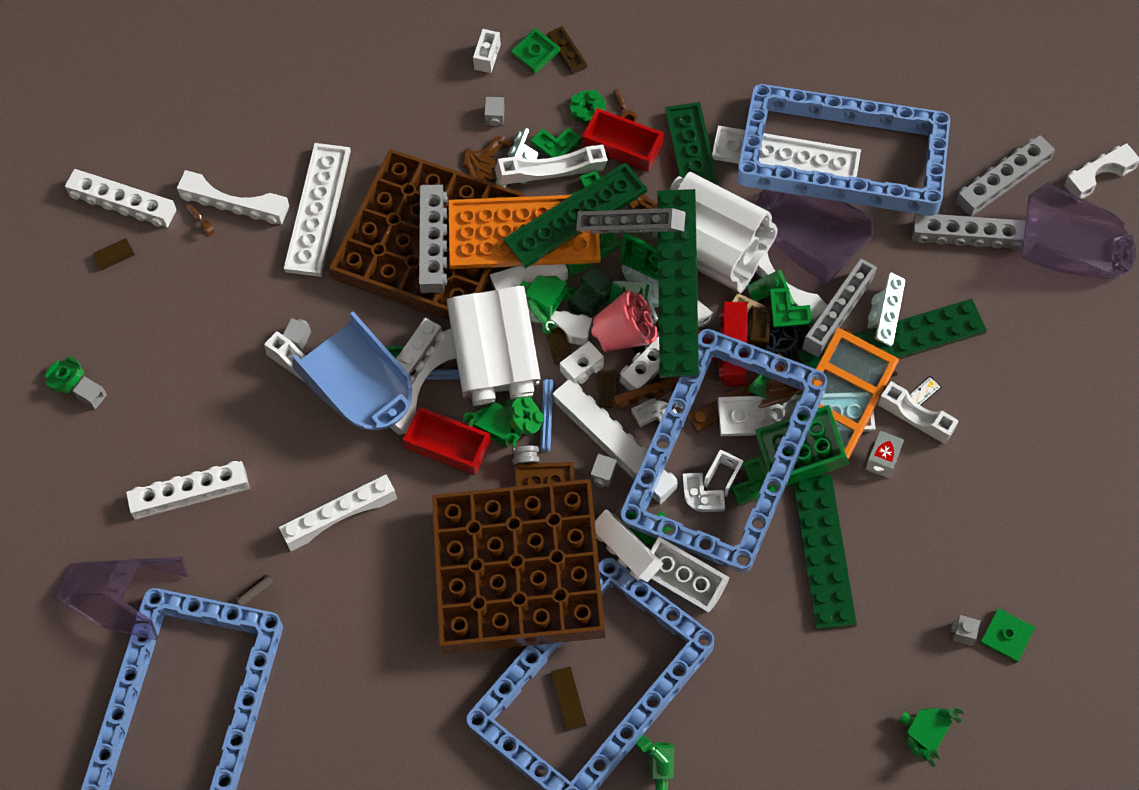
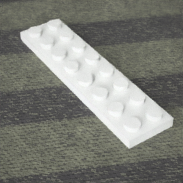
(789, 152)
(317, 210)
(742, 415)

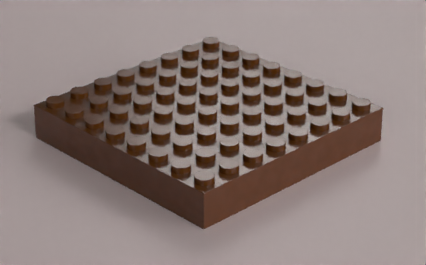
(384, 238)
(517, 567)

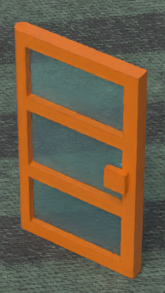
(854, 383)

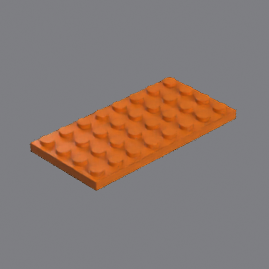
(481, 225)

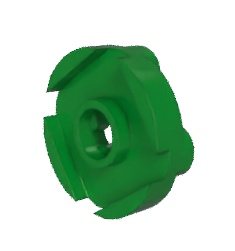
(584, 98)
(72, 371)
(533, 419)

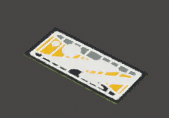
(925, 390)

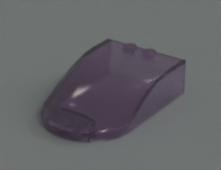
(817, 231)
(1075, 236)

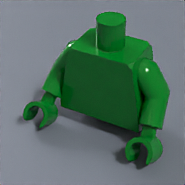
(544, 298)
(494, 421)
(928, 730)
(660, 760)

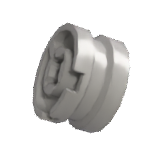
(525, 455)

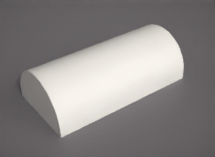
(688, 575)

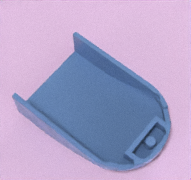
(358, 377)

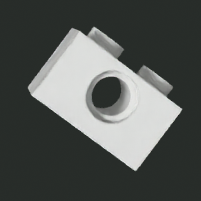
(486, 51)
(586, 354)

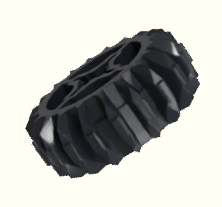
(791, 345)

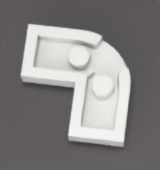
(649, 411)
(698, 498)

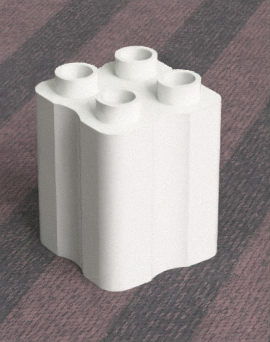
(729, 232)
(494, 344)

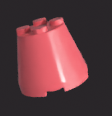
(625, 323)

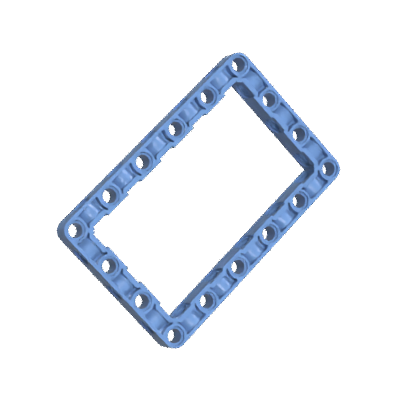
(840, 188)
(669, 428)
(137, 661)
(635, 722)

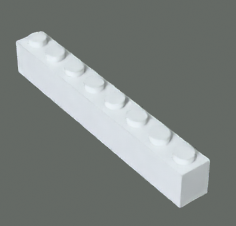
(609, 435)

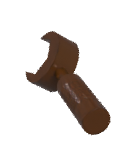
(627, 113)
(206, 225)

